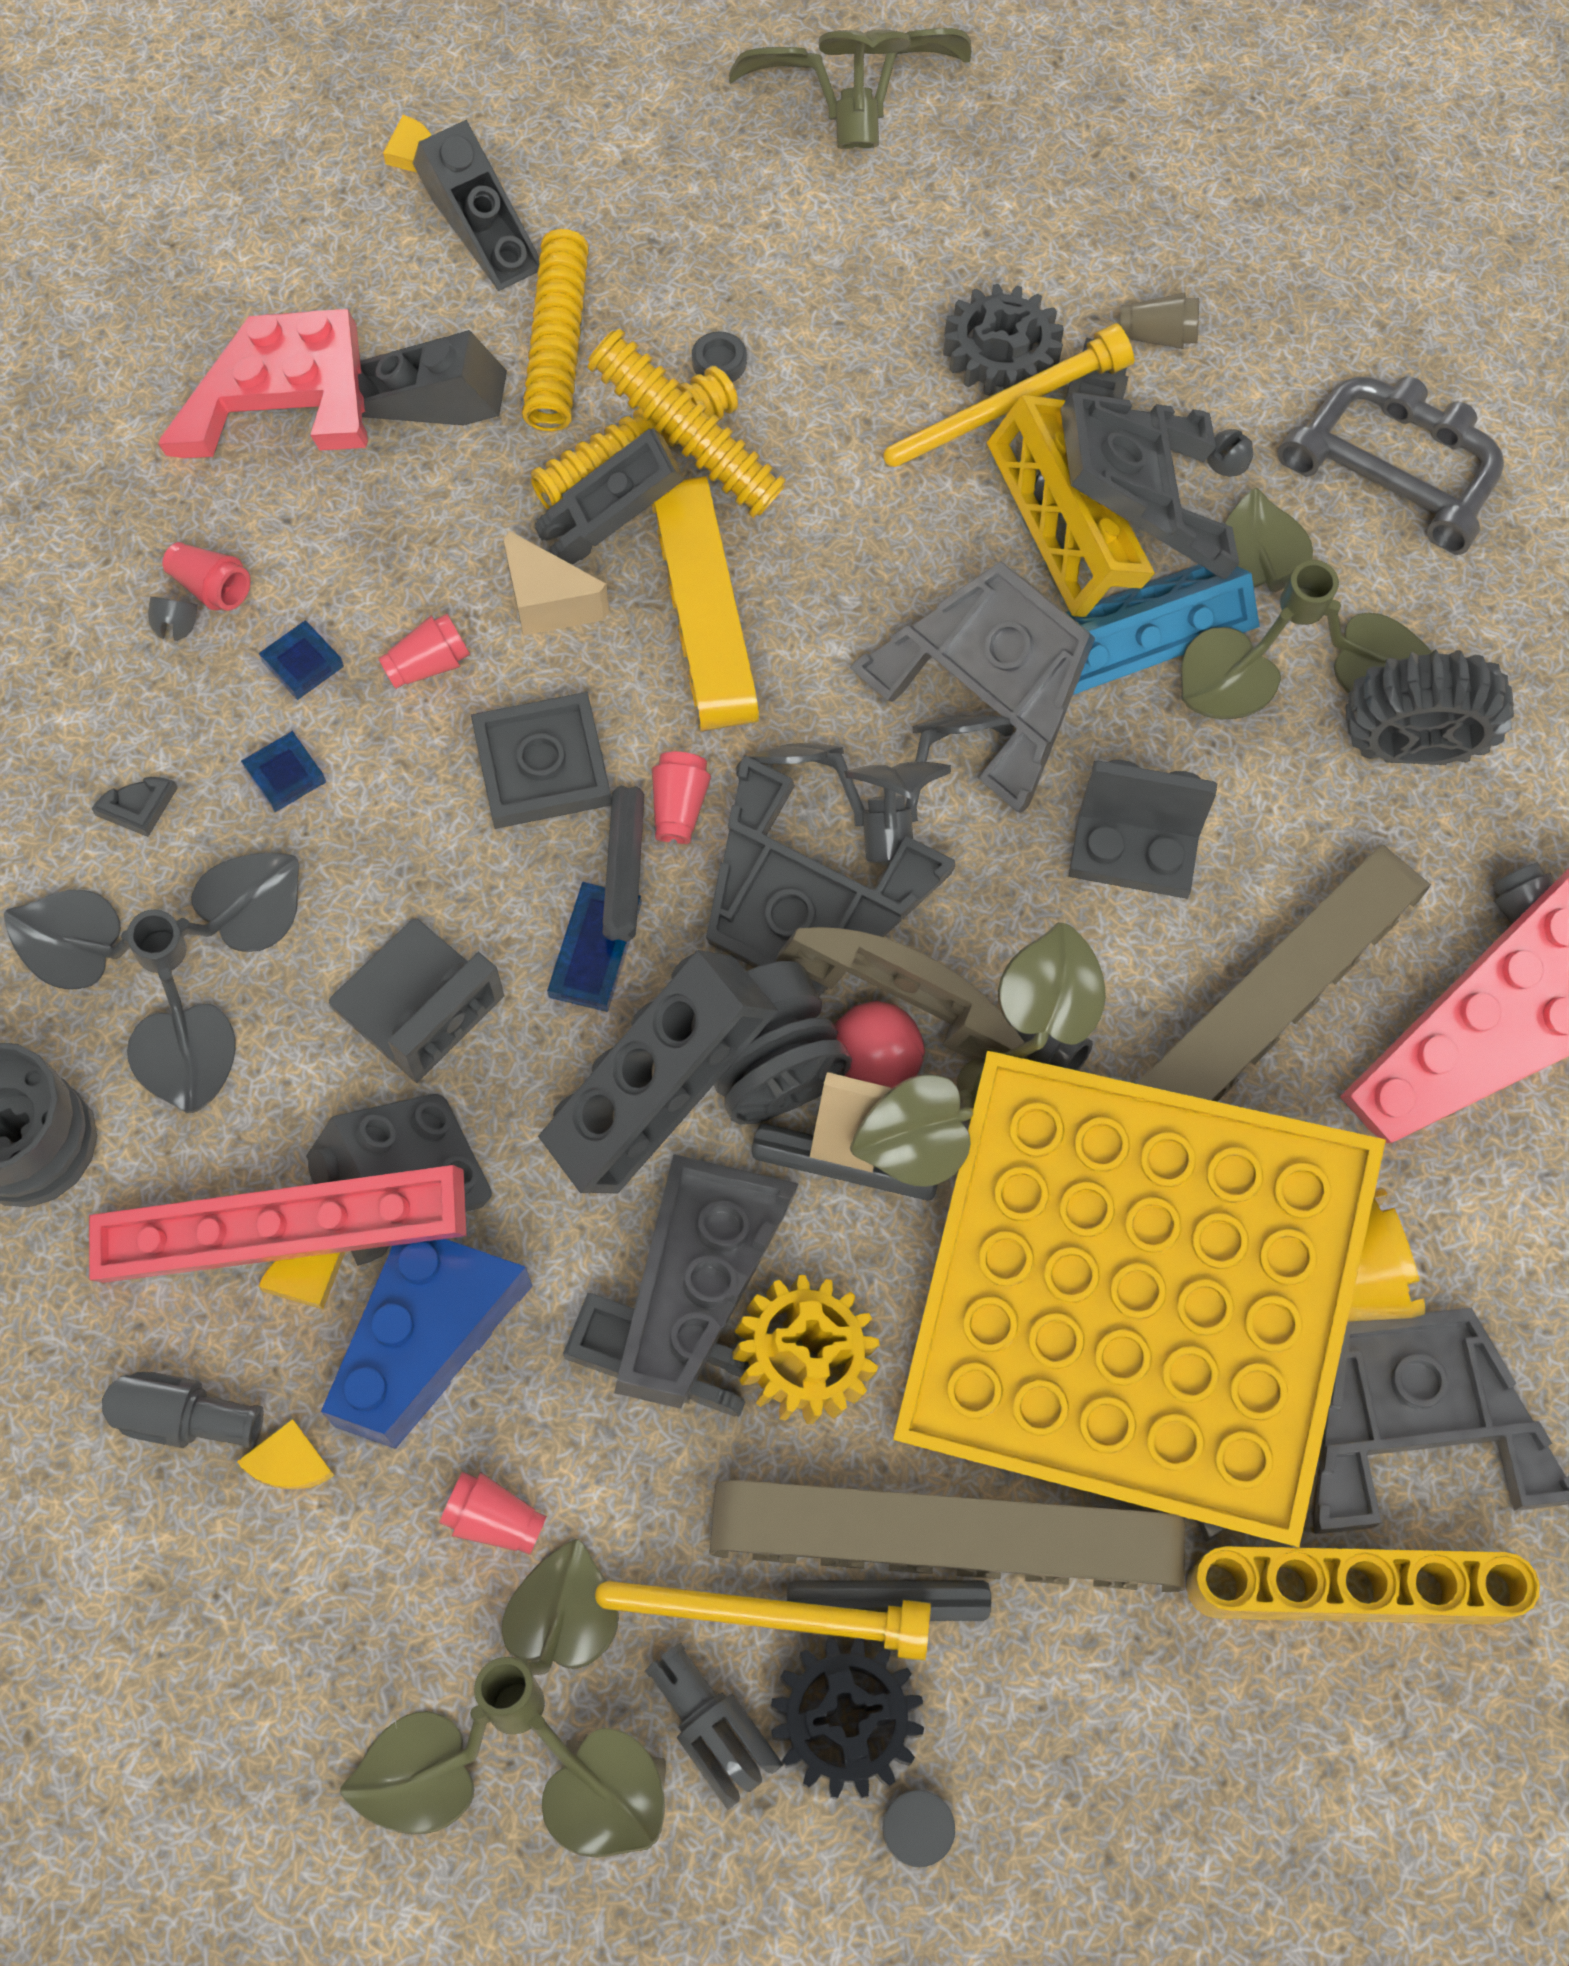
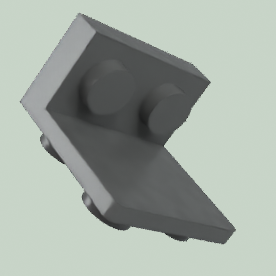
(1140, 827)
(418, 998)

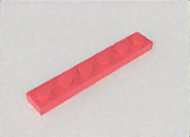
(278, 1224)

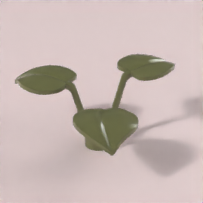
(857, 110)
(1231, 677)
(1044, 991)
(597, 1804)

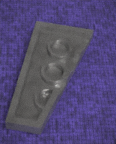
(698, 1266)

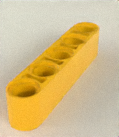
(705, 606)
(1392, 1576)

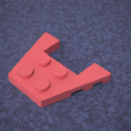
(279, 365)

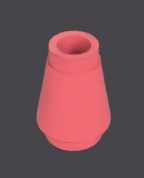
(208, 575)
(425, 652)
(678, 794)
(491, 1515)

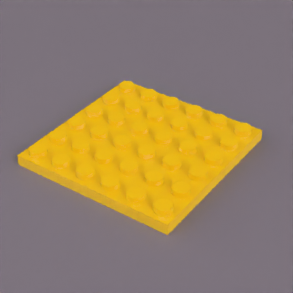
(1142, 1295)

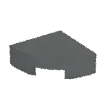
(137, 804)

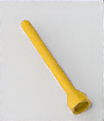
(1107, 352)
(900, 1628)

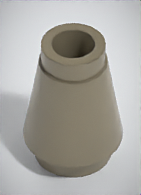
(1162, 320)

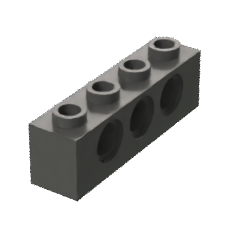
(729, 1015)

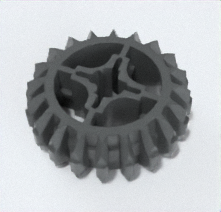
(1430, 709)

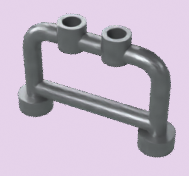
(1455, 519)

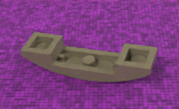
(909, 975)

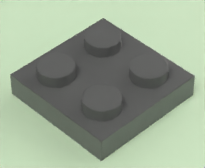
(541, 760)

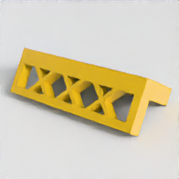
(1091, 528)

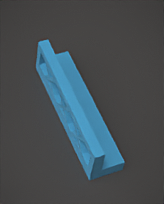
(1148, 629)

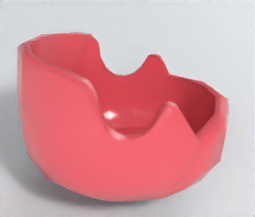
(881, 1043)

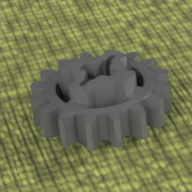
(1001, 338)

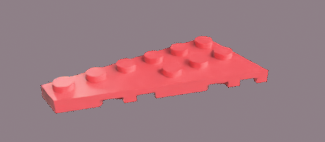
(1482, 1033)

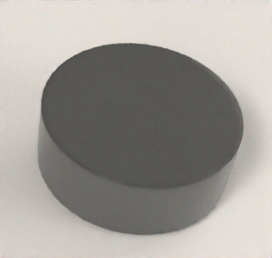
(722, 351)
(918, 1828)

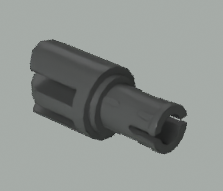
(177, 1412)
(705, 1718)

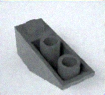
(475, 204)
(434, 382)

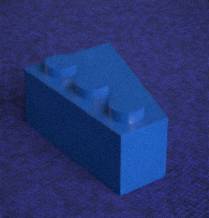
(417, 1333)

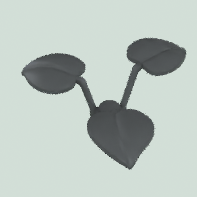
(888, 816)
(181, 1053)

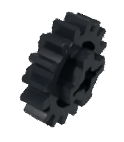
(853, 1750)

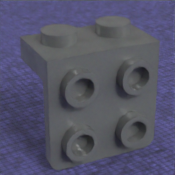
(395, 1140)

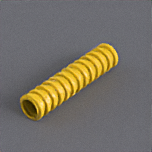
(555, 329)
(712, 390)
(685, 422)

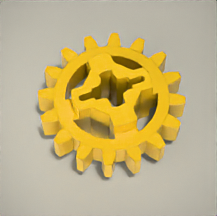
(786, 1369)

